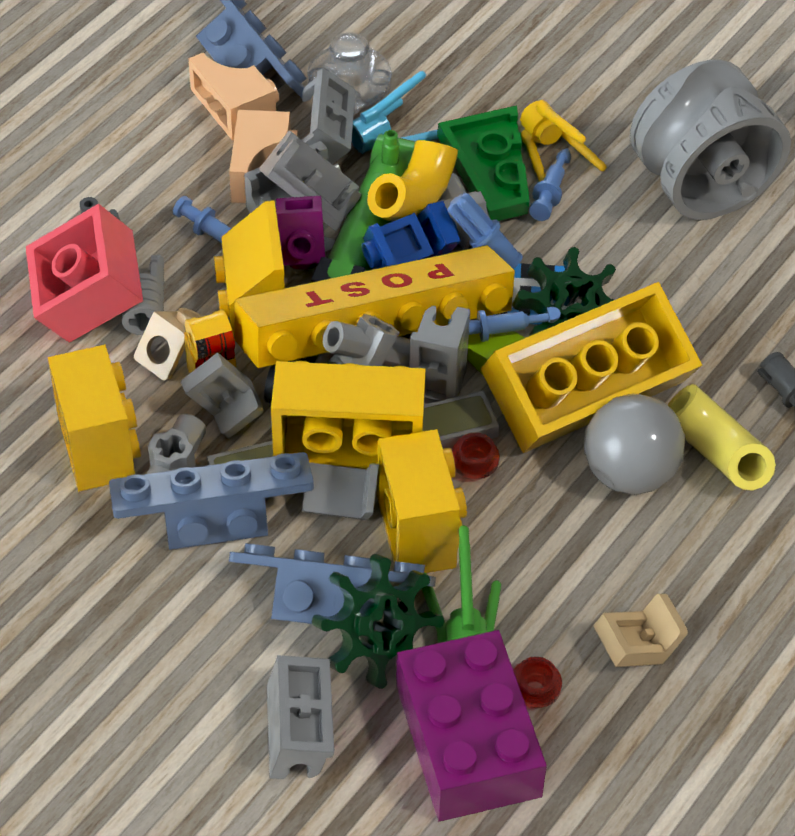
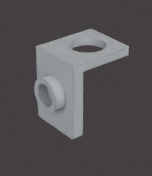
(342, 491)

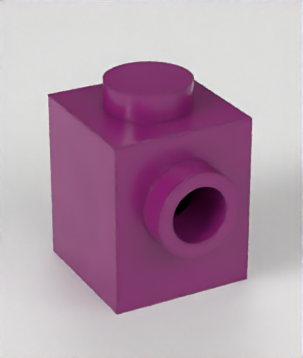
(301, 230)

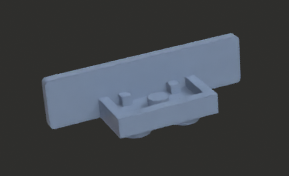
(237, 42)
(212, 500)
(304, 581)

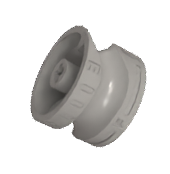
(709, 139)

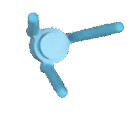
(374, 120)

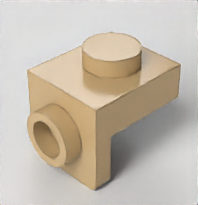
(644, 635)

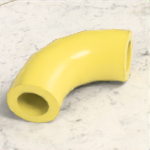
(722, 439)

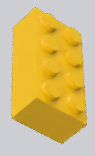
(576, 367)

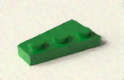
(490, 159)

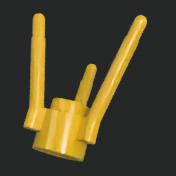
(546, 127)

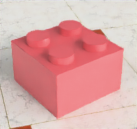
(83, 273)

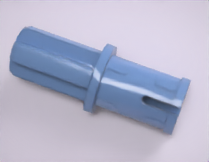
(482, 229)

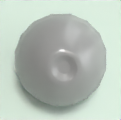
(634, 444)

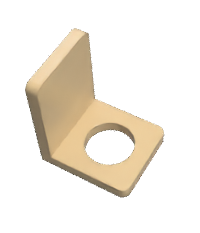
(172, 328)

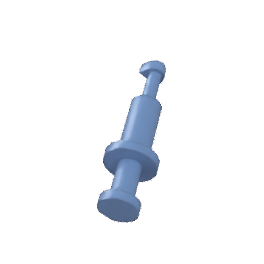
(548, 191)
(203, 221)
(508, 322)

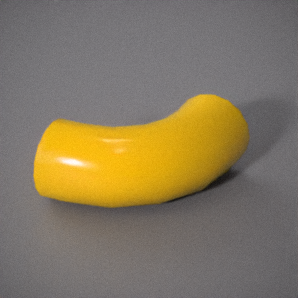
(420, 185)

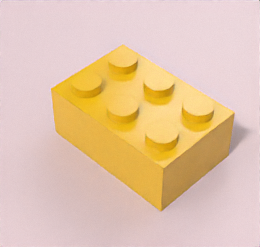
(343, 409)

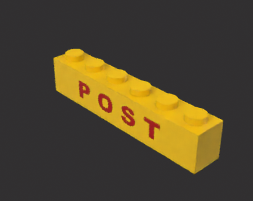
(293, 319)

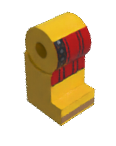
(206, 337)

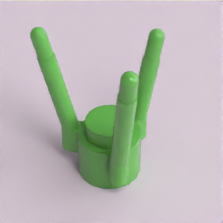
(465, 620)

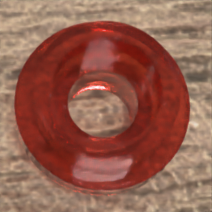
(475, 446)
(541, 671)

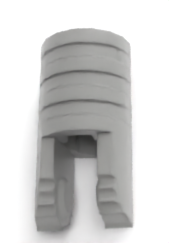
(137, 318)

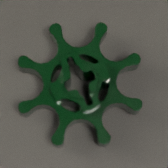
(564, 289)
(368, 604)

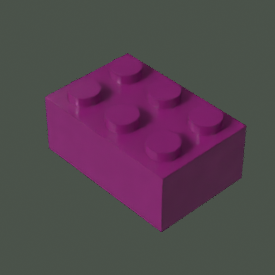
(470, 725)

